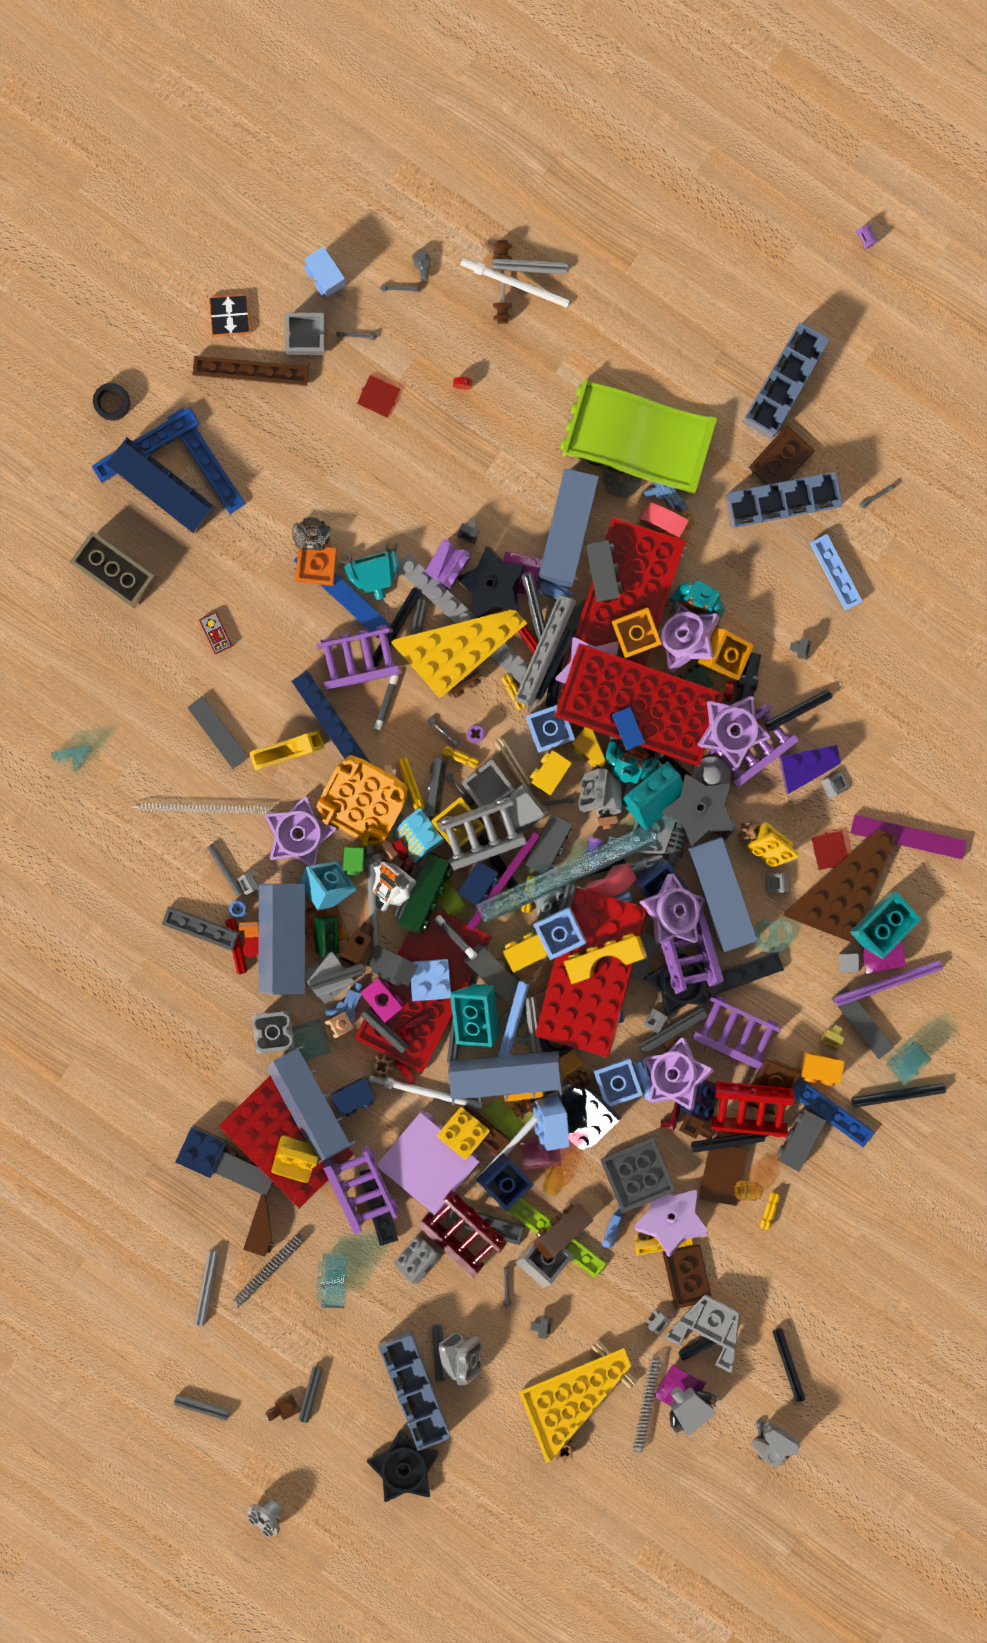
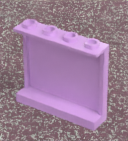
(425, 1163)

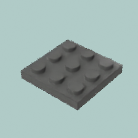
(637, 1175)

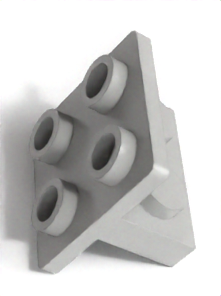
(417, 1259)

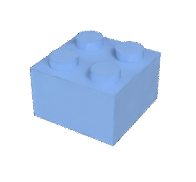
(325, 272)
(549, 730)
(560, 933)
(431, 980)
(617, 1082)
(551, 1123)

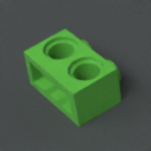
(353, 860)

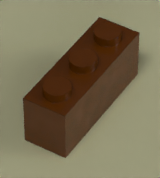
(562, 1230)

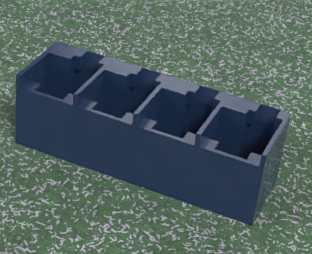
(160, 485)

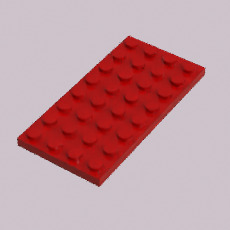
(646, 572)
(665, 707)
(431, 945)
(589, 1010)

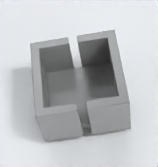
(305, 333)
(487, 785)

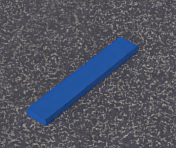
(154, 440)
(211, 468)
(355, 604)
(832, 1112)

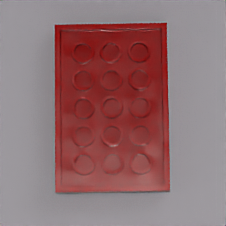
(257, 1131)

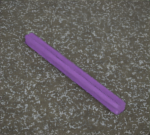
(888, 983)

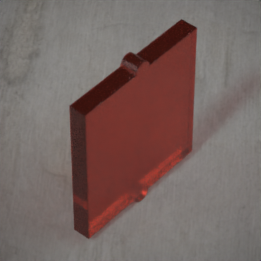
(378, 396)
(829, 849)

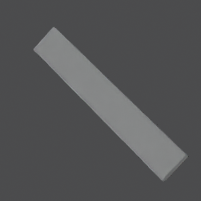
(545, 650)

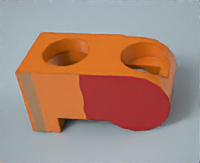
(251, 930)

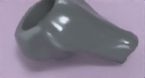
(422, 263)

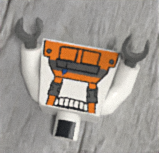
(390, 883)

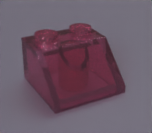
(535, 1155)

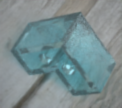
(907, 1062)
(332, 1280)

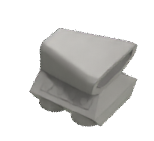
(600, 793)
(526, 808)
(327, 965)
(273, 1031)
(460, 1358)
(775, 1445)

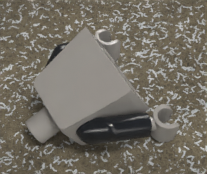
(691, 1409)

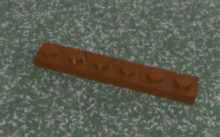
(250, 371)

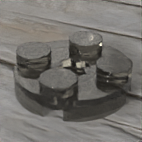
(620, 489)
(302, 536)

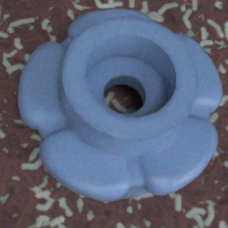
(242, 912)

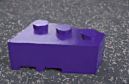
(806, 766)

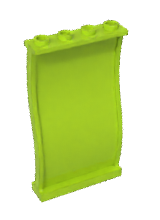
(638, 436)

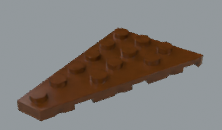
(844, 893)

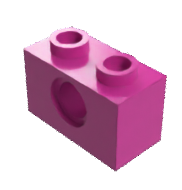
(371, 994)

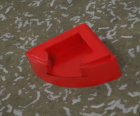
(399, 847)
(405, 1071)

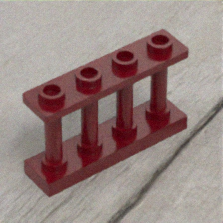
(455, 1249)

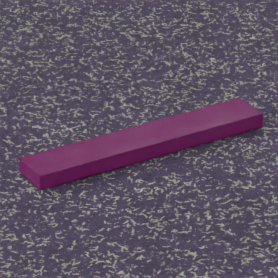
(911, 837)
(506, 876)

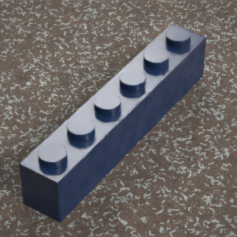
(327, 716)

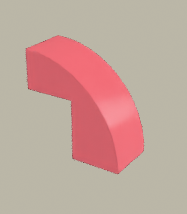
(664, 519)
(615, 882)

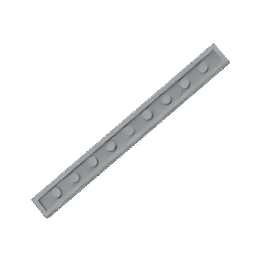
(457, 612)

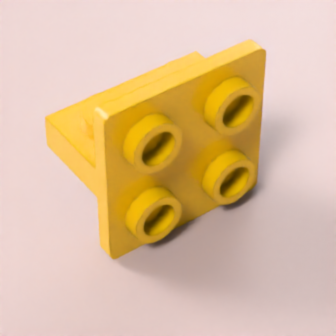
(772, 846)
(463, 1133)
(294, 1159)

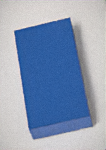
(628, 728)

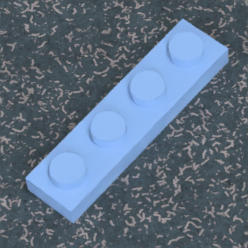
(836, 572)

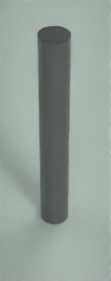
(225, 870)

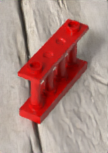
(752, 1093)

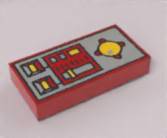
(215, 633)

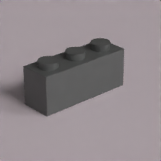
(603, 570)
(549, 844)
(391, 966)
(493, 972)
(800, 1139)
(242, 1172)

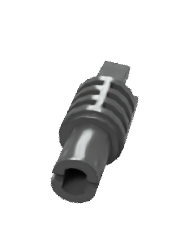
(676, 844)

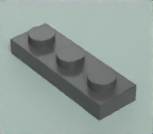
(436, 787)

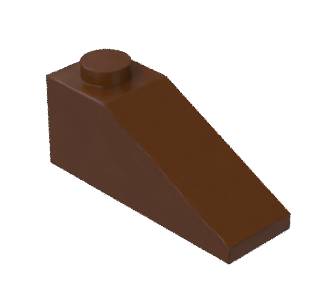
(260, 1232)

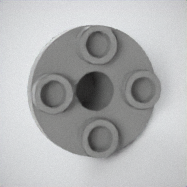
(711, 772)
(549, 903)
(266, 1517)

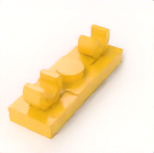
(652, 1245)

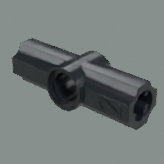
(749, 678)

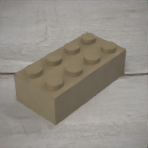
(113, 569)

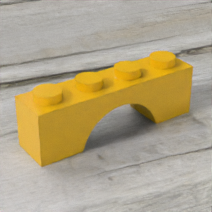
(583, 966)

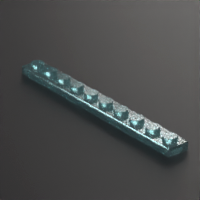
(566, 873)

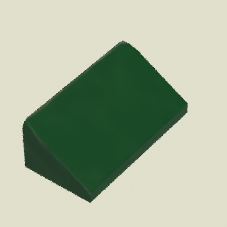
(326, 935)

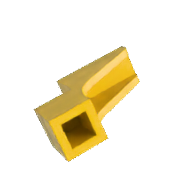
(587, 744)
(287, 750)

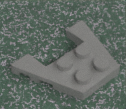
(662, 829)
(714, 1322)

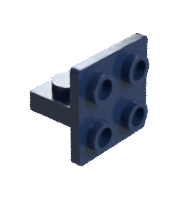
(704, 1101)

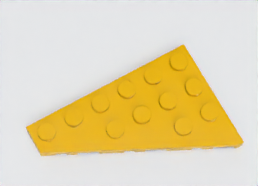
(454, 651)
(568, 1400)

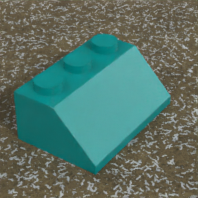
(654, 795)
(886, 925)
(475, 1015)

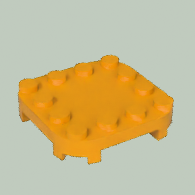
(362, 800)

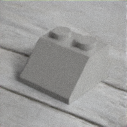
(540, 1268)

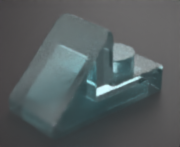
(78, 756)

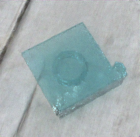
(312, 1038)

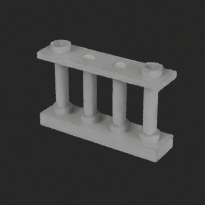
(495, 844)

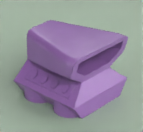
(447, 564)

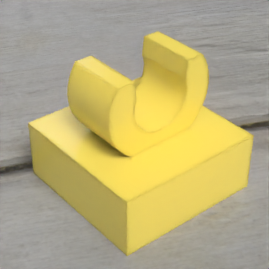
(833, 1037)

